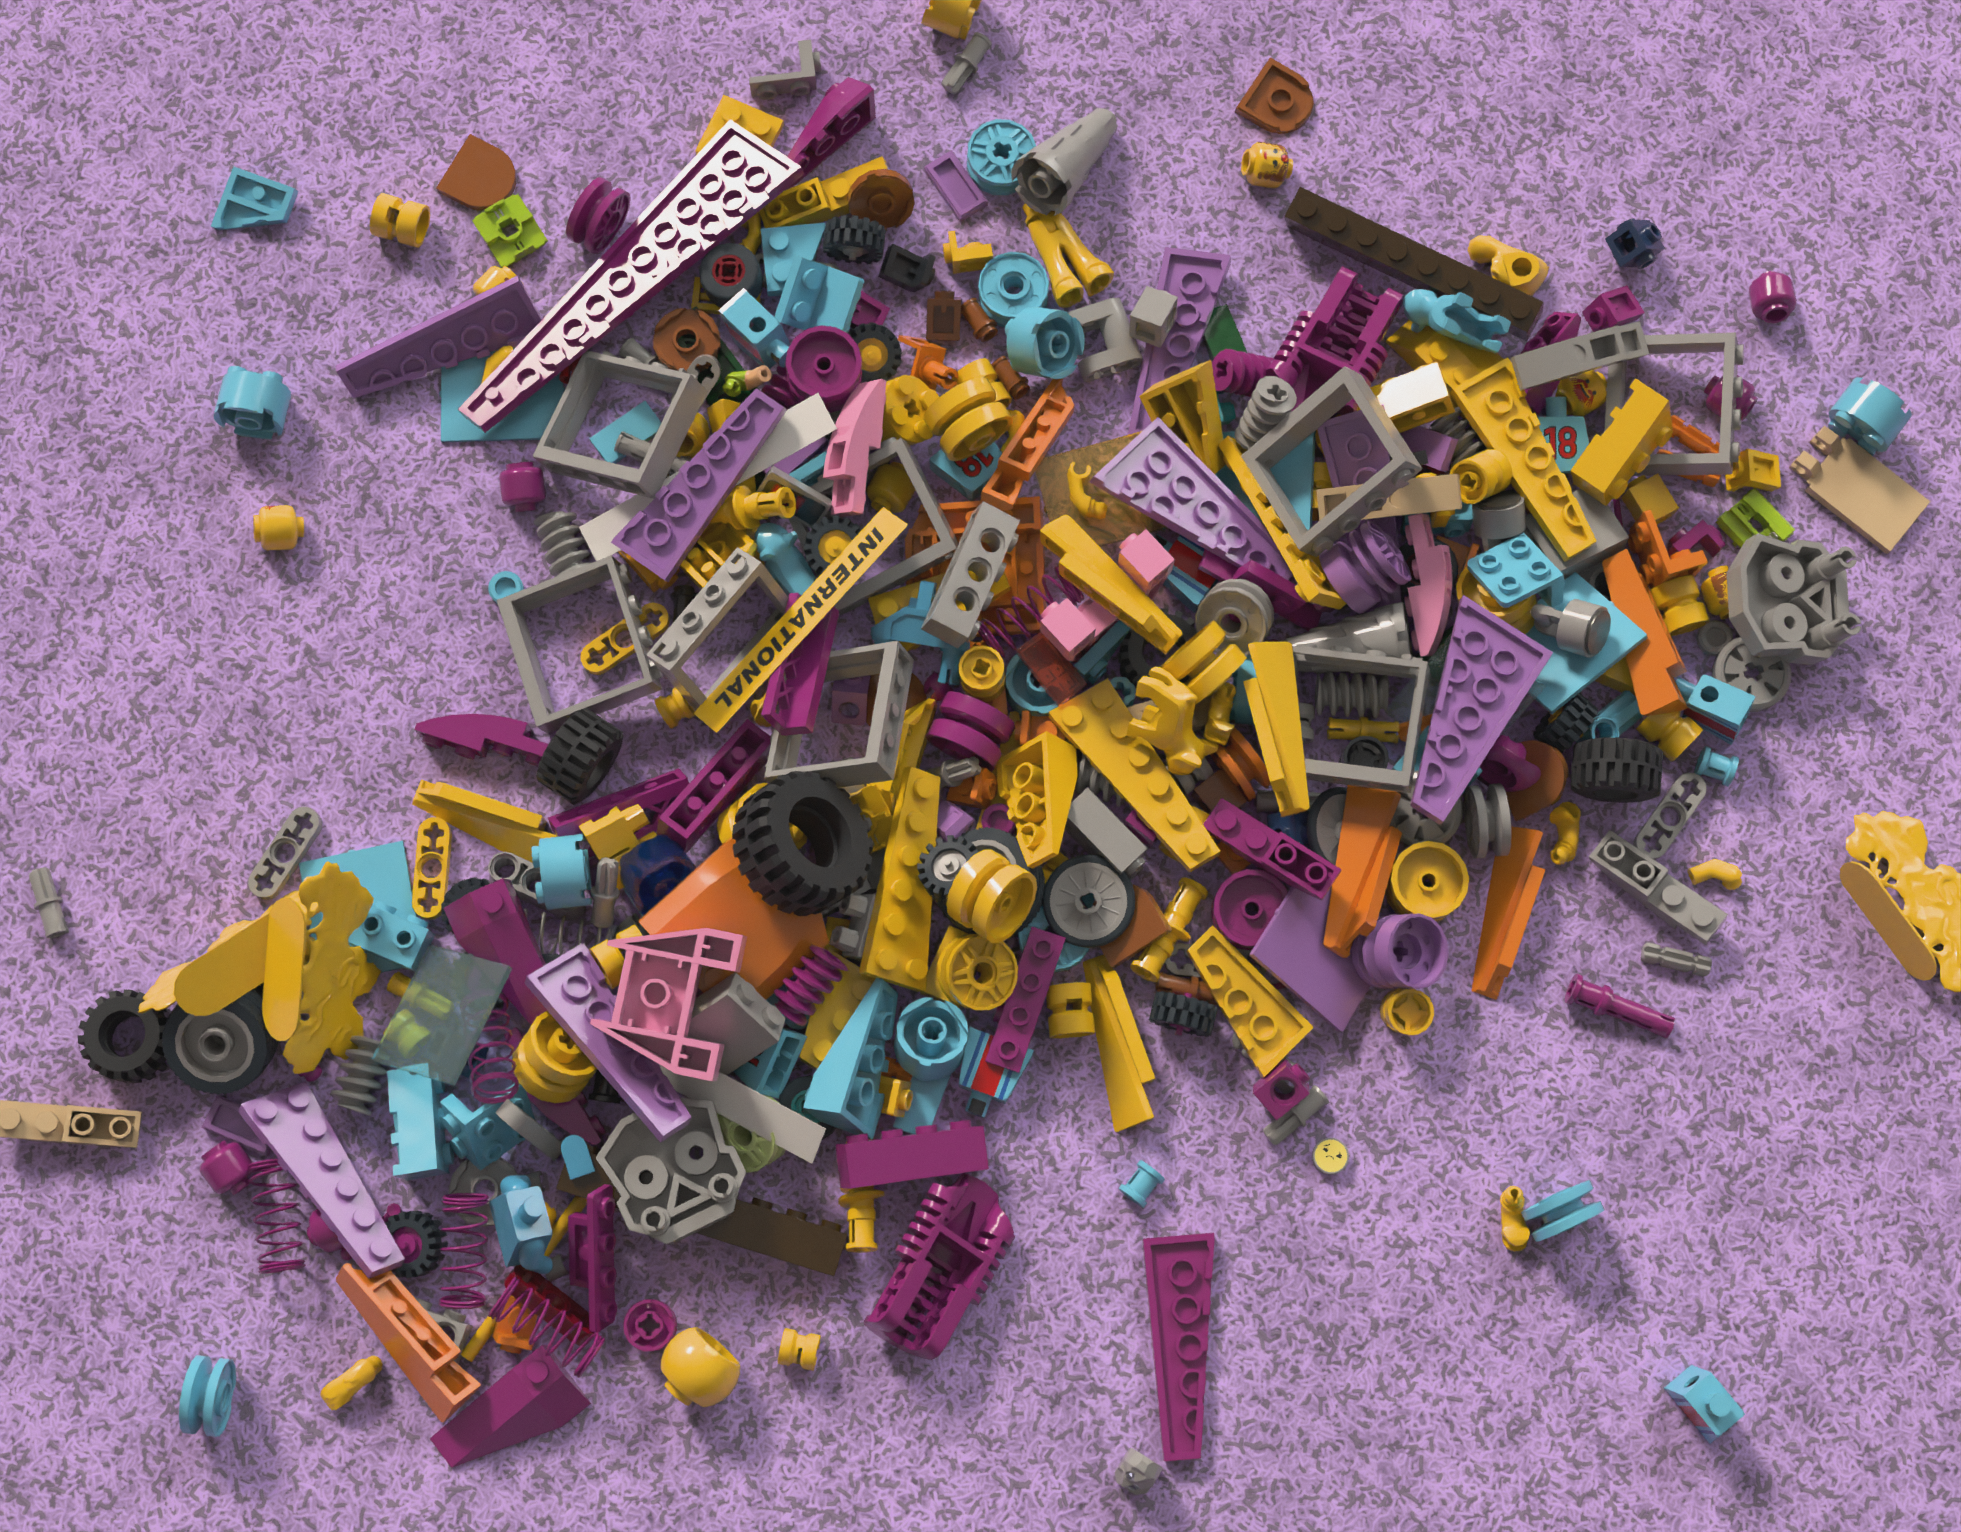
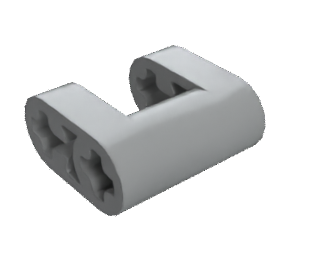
(1114, 325)

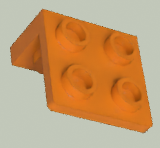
(1654, 558)

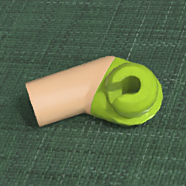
(746, 380)

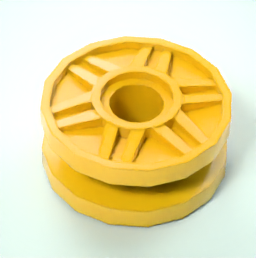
(957, 966)

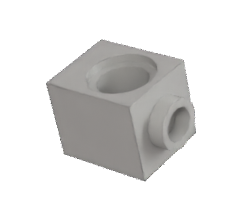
(1153, 316)

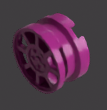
(650, 1325)

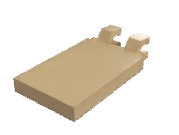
(1860, 489)

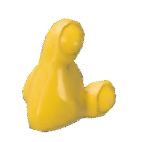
(1509, 264)

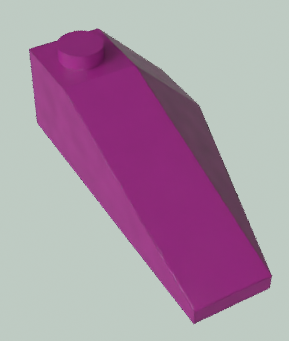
(836, 120)
(521, 1405)

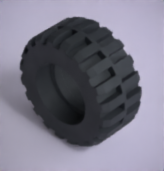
(774, 861)

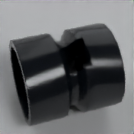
(1365, 752)

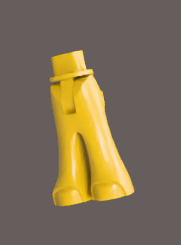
(1056, 236)

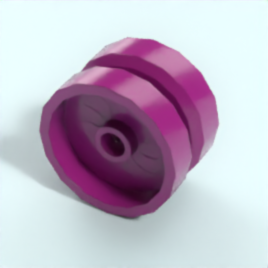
(824, 363)
(970, 729)
(1232, 898)

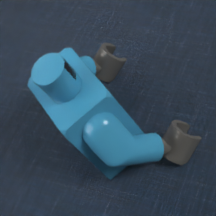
(525, 1226)

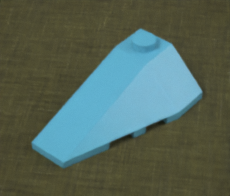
(848, 1079)

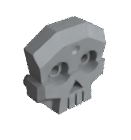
(1808, 599)
(653, 1206)

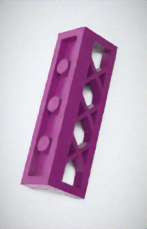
(805, 678)
(645, 794)

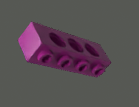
(715, 786)

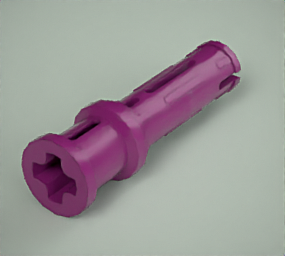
(1604, 1001)

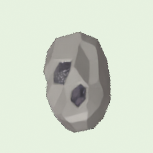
(1137, 1472)

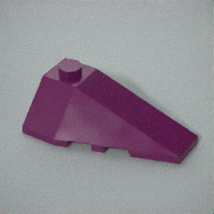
(496, 929)

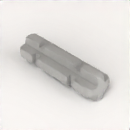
(1676, 959)

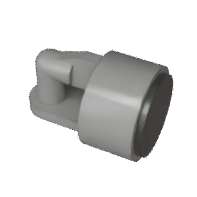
(1499, 518)
(1578, 629)

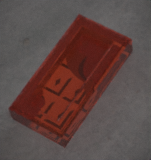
(1051, 669)

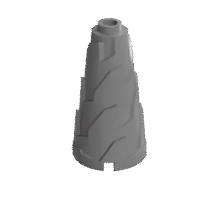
(1060, 165)
(1380, 630)

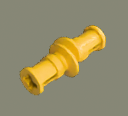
(748, 508)
(1178, 915)
(861, 1217)

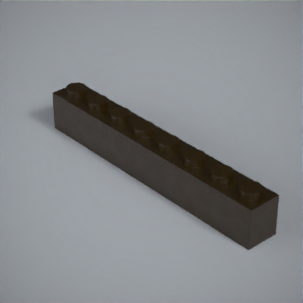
(1409, 260)
(749, 1227)

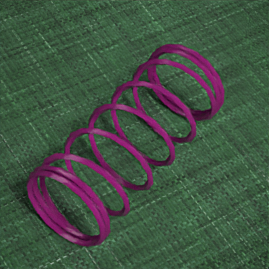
(1071, 592)
(493, 1075)
(467, 1201)
(274, 1266)
(589, 1356)

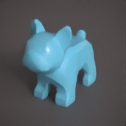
(1454, 318)
(783, 558)

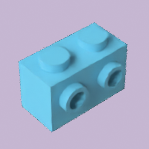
(393, 937)

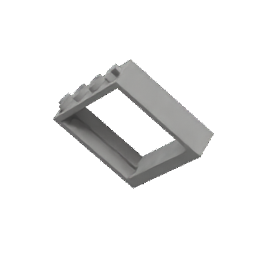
(1732, 388)
(576, 401)
(1303, 422)
(917, 563)
(512, 613)
(703, 616)
(1376, 663)
(882, 750)

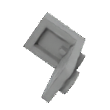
(796, 83)

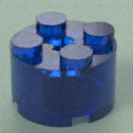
(654, 870)

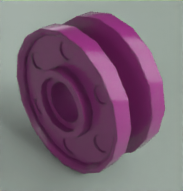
(598, 215)

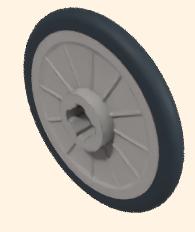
(1325, 823)
(1066, 911)

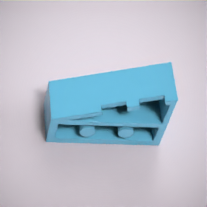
(418, 1126)

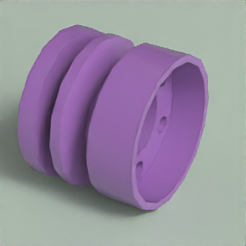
(1360, 570)
(1401, 952)

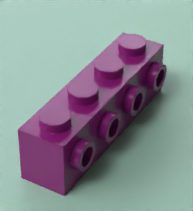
(911, 1156)

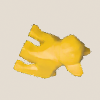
(1171, 723)

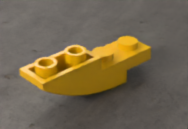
(815, 199)

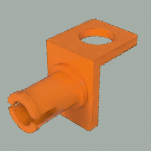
(929, 363)

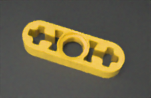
(611, 634)
(423, 841)

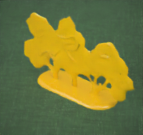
(1929, 895)
(222, 974)
(328, 980)

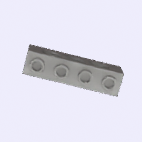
(944, 617)

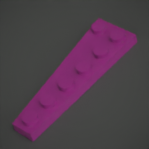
(1179, 1312)

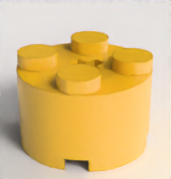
(951, 16)
(905, 409)

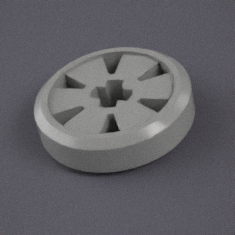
(1773, 675)
(1420, 829)

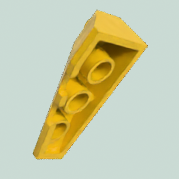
(1039, 790)

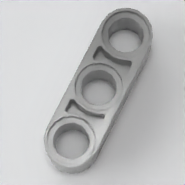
(522, 879)

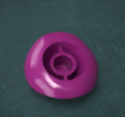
(1508, 766)

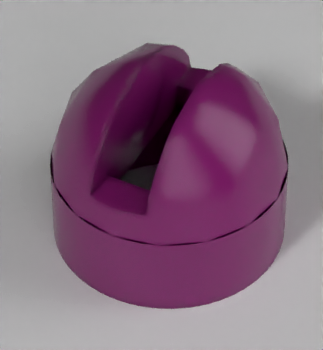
(939, 688)

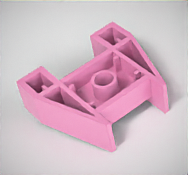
(1078, 630)
(660, 994)

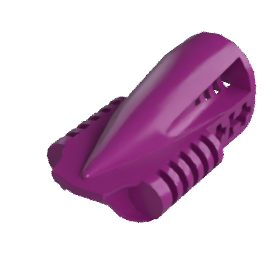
(1338, 334)
(945, 1262)

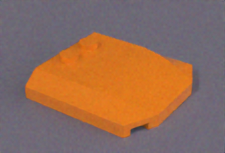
(1023, 566)
(721, 900)

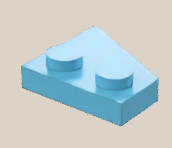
(253, 202)
(781, 246)

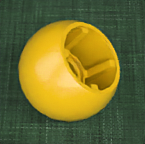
(699, 1368)

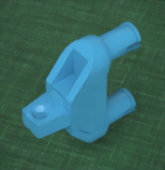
(906, 627)

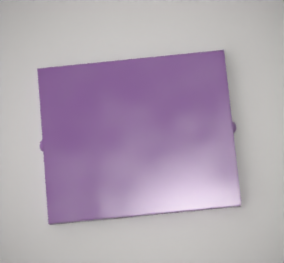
(1296, 956)

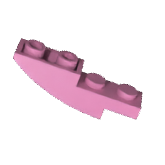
(849, 446)
(1432, 599)

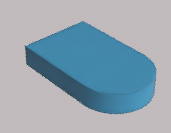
(576, 1156)

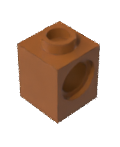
(1214, 789)

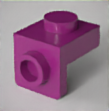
(1701, 533)

